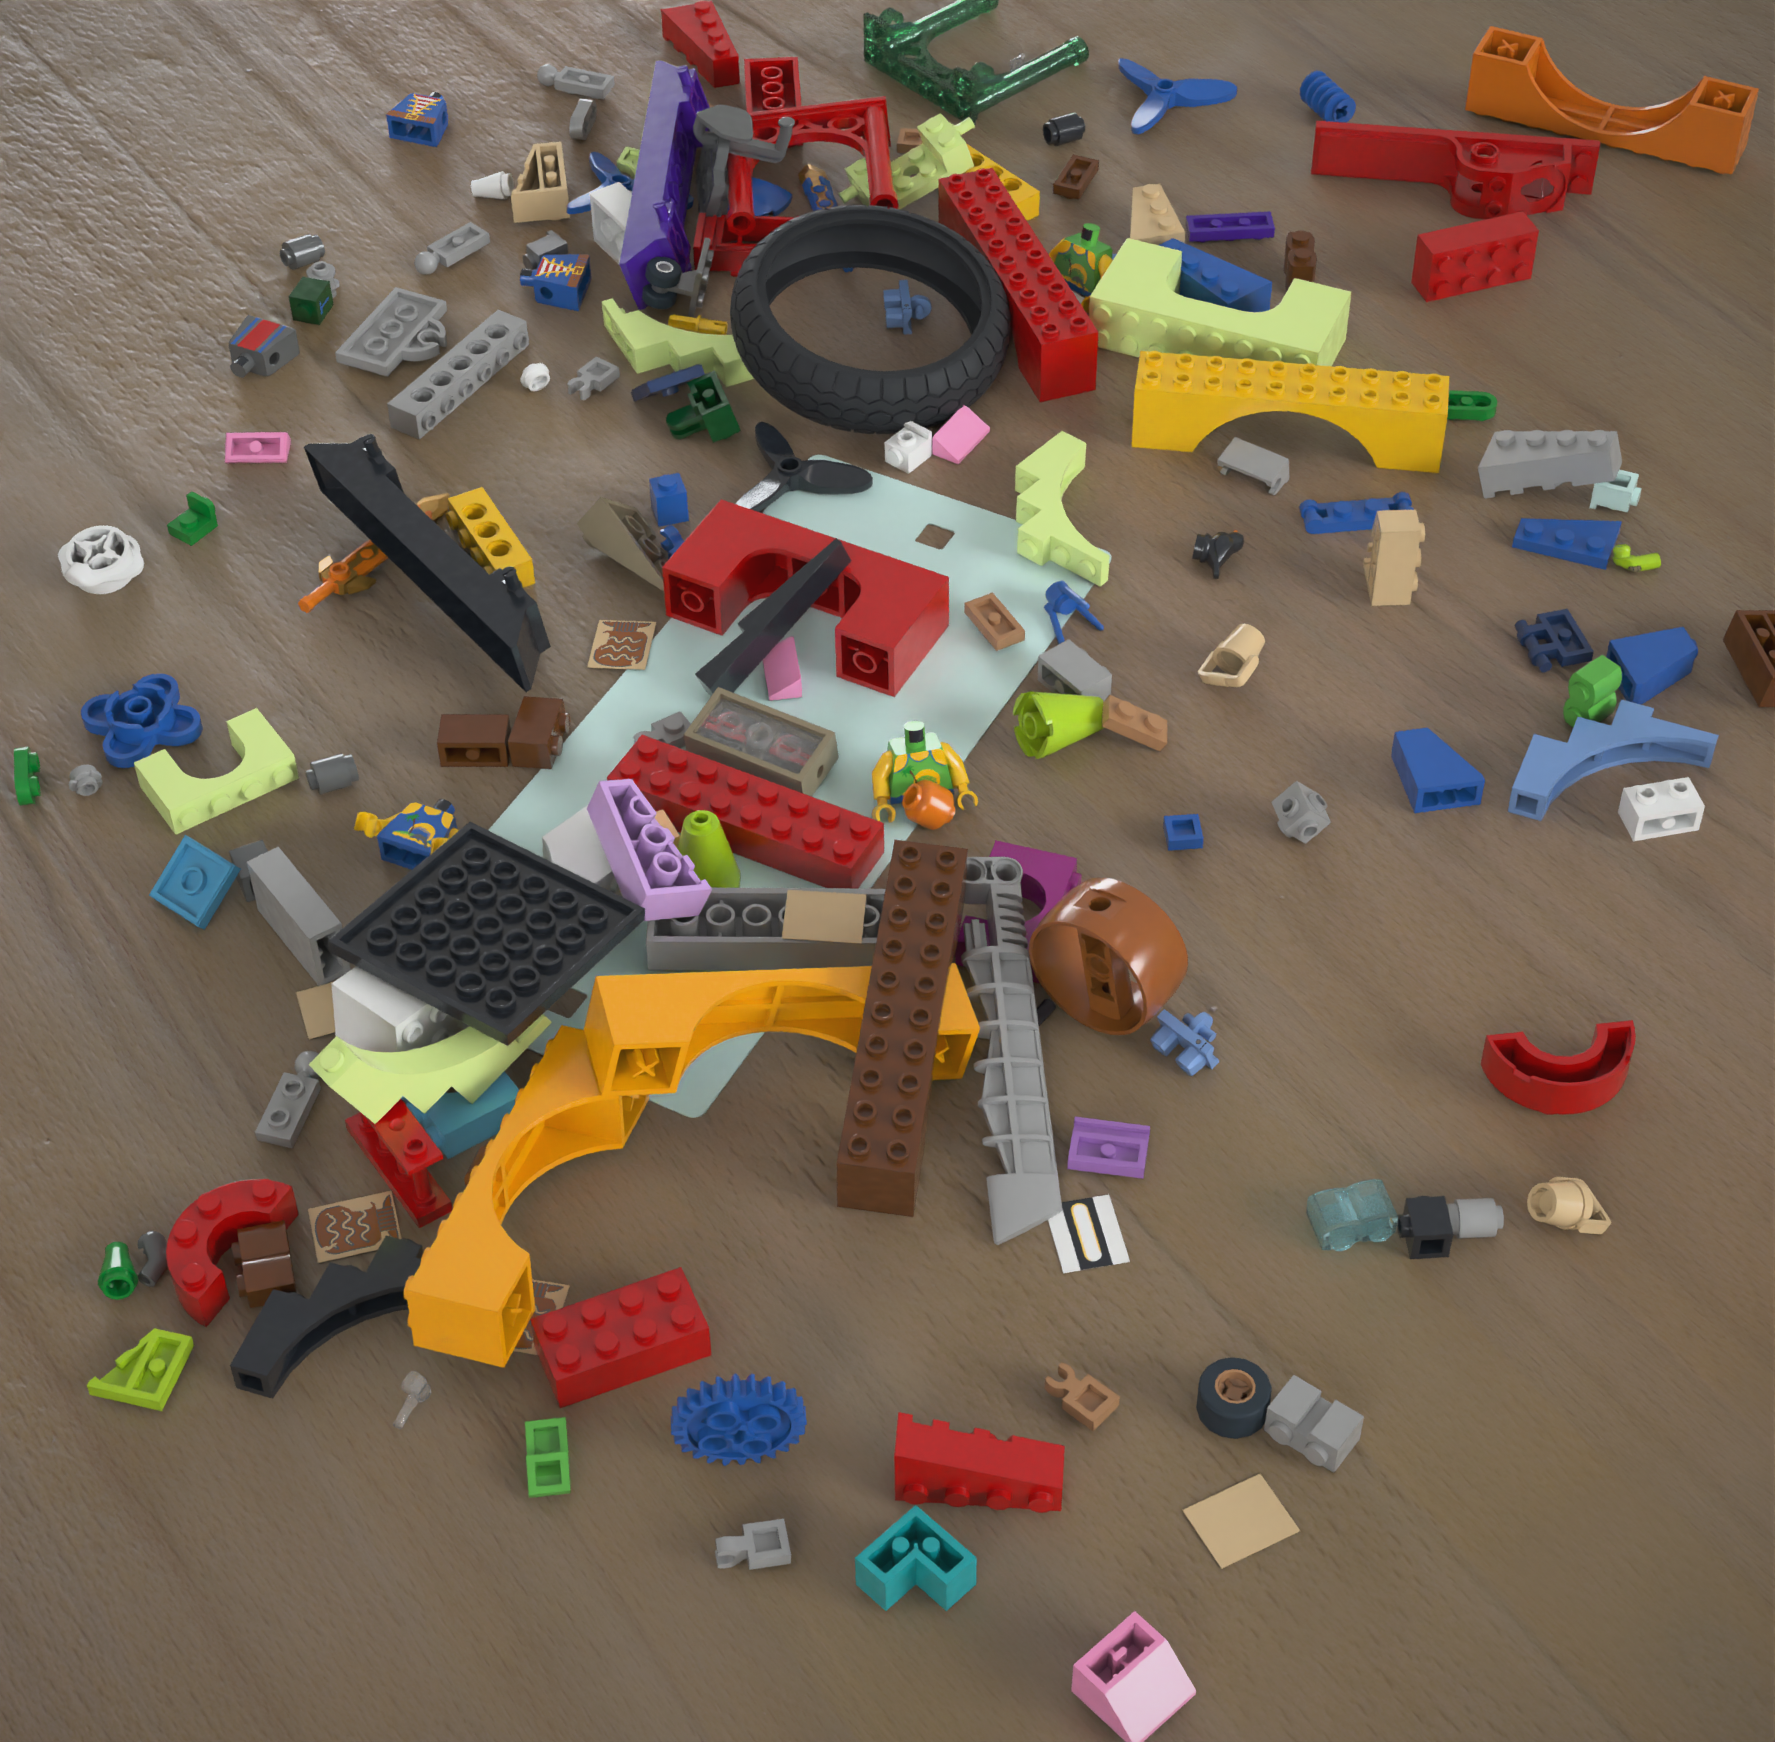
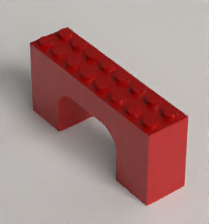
(886, 605)

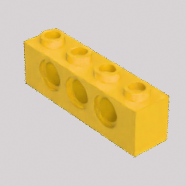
(1022, 193)
(488, 535)

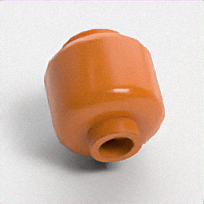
(928, 804)

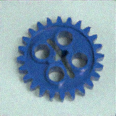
(738, 1419)

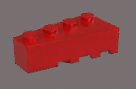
(975, 1468)

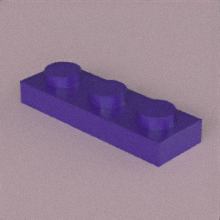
(1230, 226)

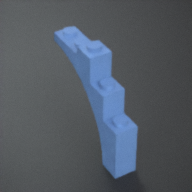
(1593, 746)

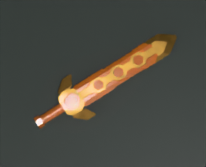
(351, 572)

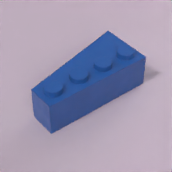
(1219, 281)

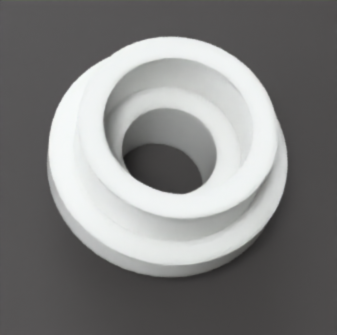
(535, 377)

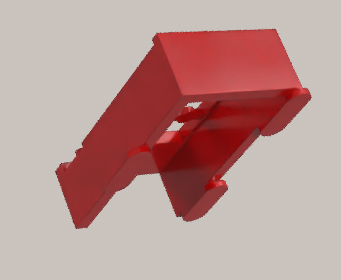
(730, 255)

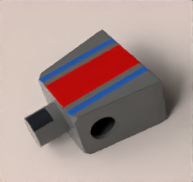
(261, 347)

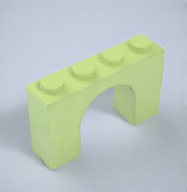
(192, 800)

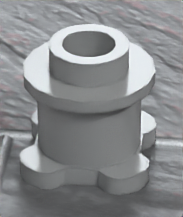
(324, 271)

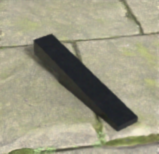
(772, 620)

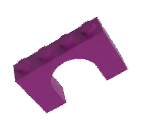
(1043, 881)

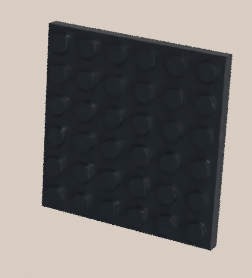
(487, 932)

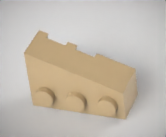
(1153, 216)

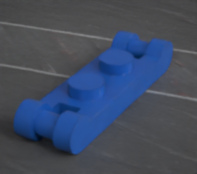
(1348, 515)

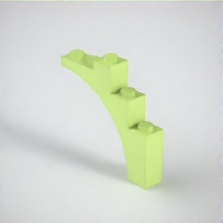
(1045, 527)

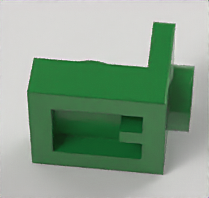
(195, 521)

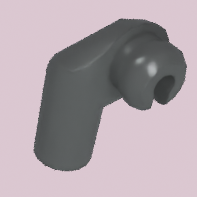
(155, 1250)

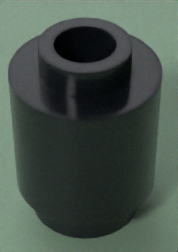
(1063, 129)

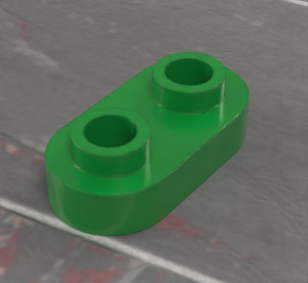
(1471, 405)
(26, 783)

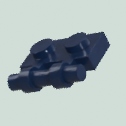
(1562, 637)

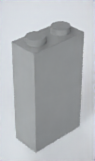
(296, 914)

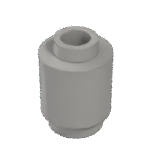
(1475, 1217)

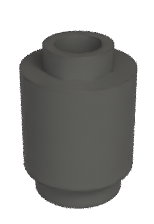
(302, 251)
(332, 773)

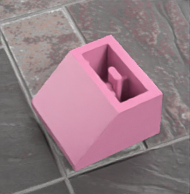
(1132, 1680)

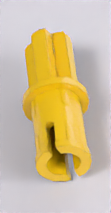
(698, 324)

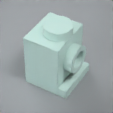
(1617, 493)

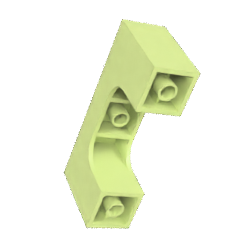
(1141, 310)

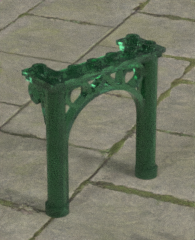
(956, 90)

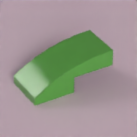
(547, 1457)

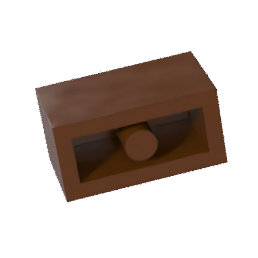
(538, 732)
(474, 740)

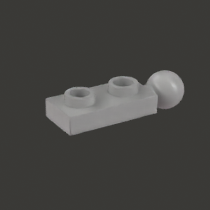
(576, 81)
(452, 248)
(290, 1104)

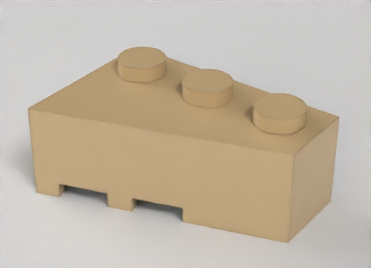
(542, 186)
(1394, 557)

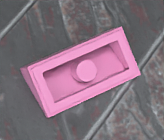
(959, 435)
(257, 447)
(783, 671)

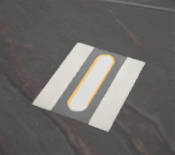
(1088, 1235)

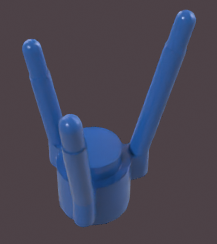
(1064, 600)

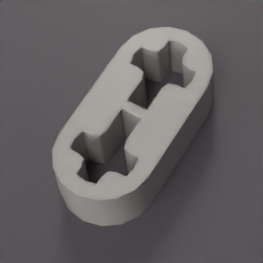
(583, 119)

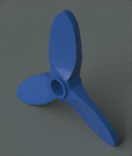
(1167, 93)
(608, 175)

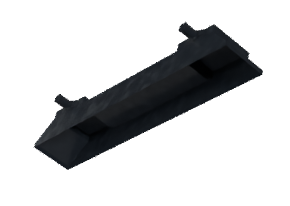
(484, 605)

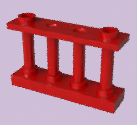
(401, 1156)

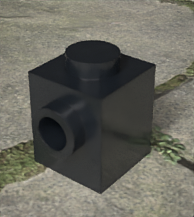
(1426, 1227)

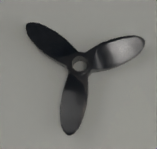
(793, 474)

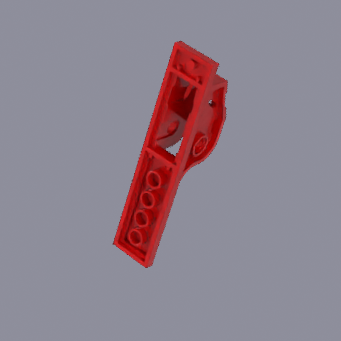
(1453, 160)

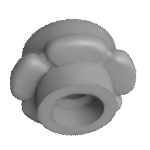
(85, 780)

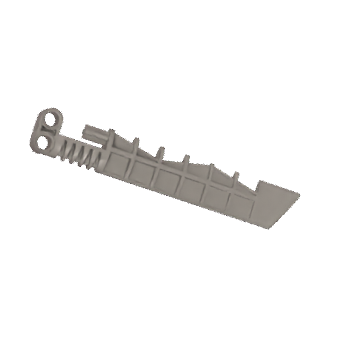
(1014, 1071)

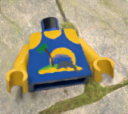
(411, 834)

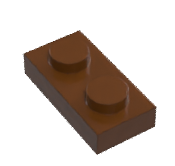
(1075, 177)

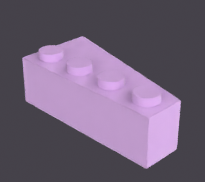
(643, 853)

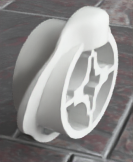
(101, 559)

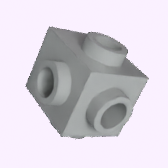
(1301, 812)

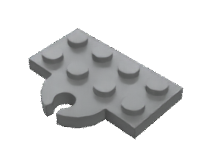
(397, 330)

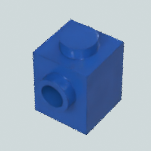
(668, 499)

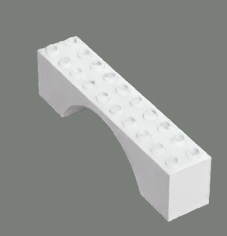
(390, 1020)

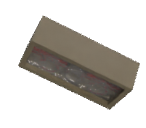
(762, 742)

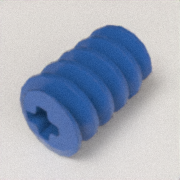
(1327, 98)

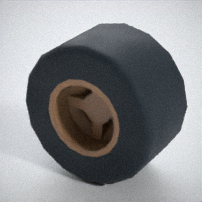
(1233, 1397)

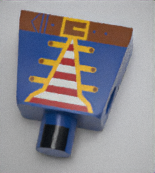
(419, 119)
(559, 280)

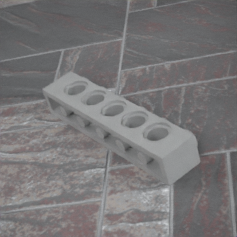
(458, 374)

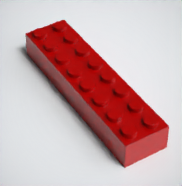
(757, 815)

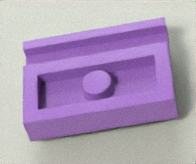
(1108, 1147)

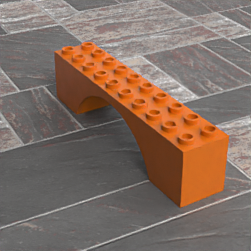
(1521, 84)

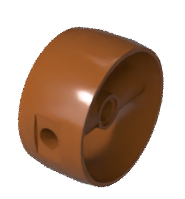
(1091, 944)

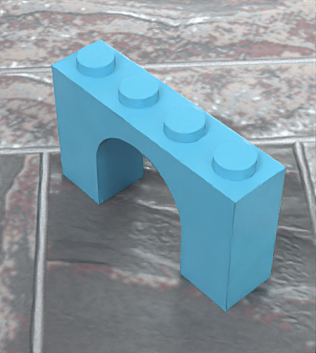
(458, 1124)

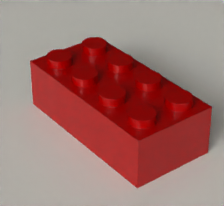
(772, 84)
(1474, 256)
(620, 1337)

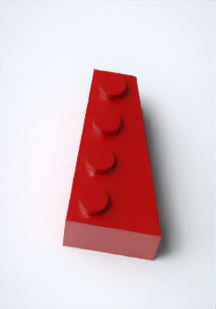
(704, 41)

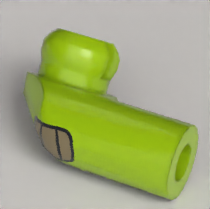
(1634, 563)

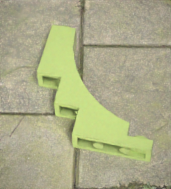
(654, 344)
(421, 1075)

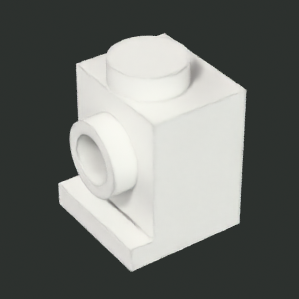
(909, 447)

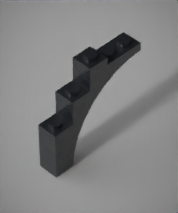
(296, 1326)

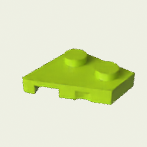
(147, 1371)

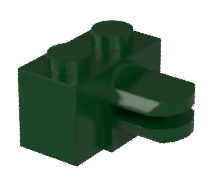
(707, 411)

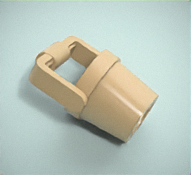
(1235, 656)
(1568, 1206)

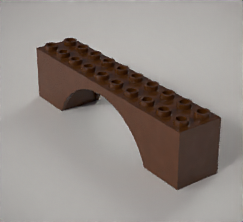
(900, 1029)

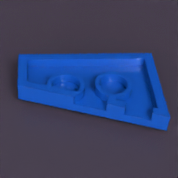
(1571, 540)

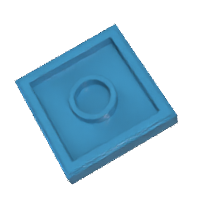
(194, 882)

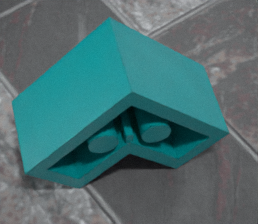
(915, 1554)

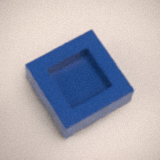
(1183, 832)

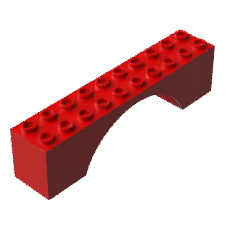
(1048, 324)

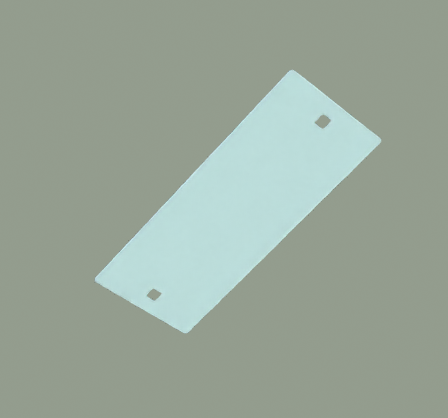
(951, 691)

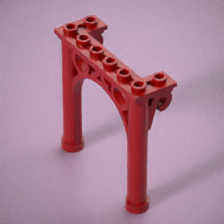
(818, 124)

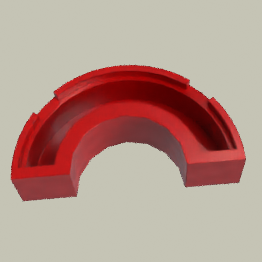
(1560, 1082)
(206, 1233)

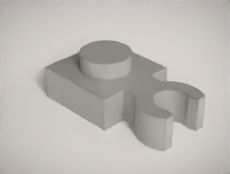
(594, 375)
(668, 730)

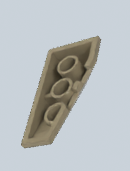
(625, 537)

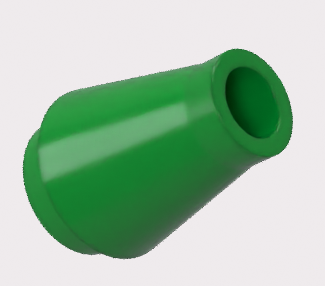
(117, 1272)

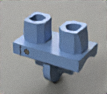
(901, 307)
(1196, 1050)

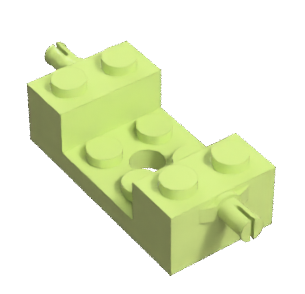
(938, 157)

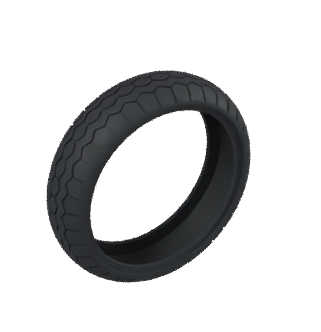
(883, 241)

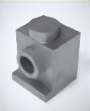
(548, 245)

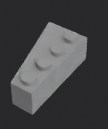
(1548, 459)

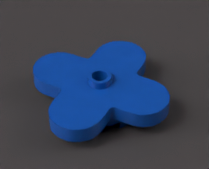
(141, 720)

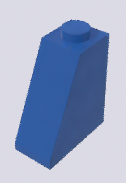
(1652, 662)
(1434, 773)

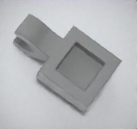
(762, 1545)

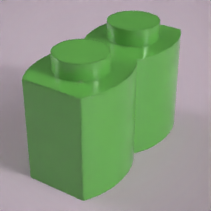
(1593, 691)

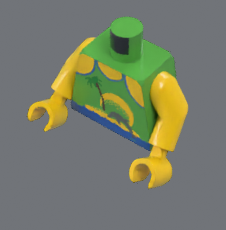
(1082, 261)
(912, 760)

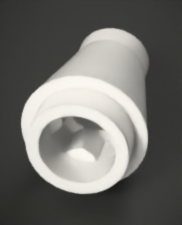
(493, 186)

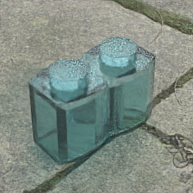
(1352, 1215)

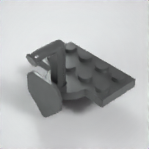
(729, 132)

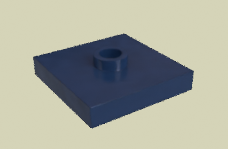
(667, 384)

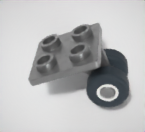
(668, 281)

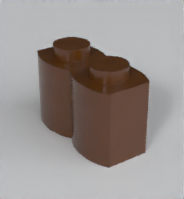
(1299, 257)
(265, 1262)

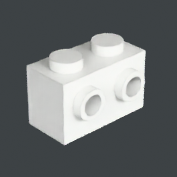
(1661, 809)

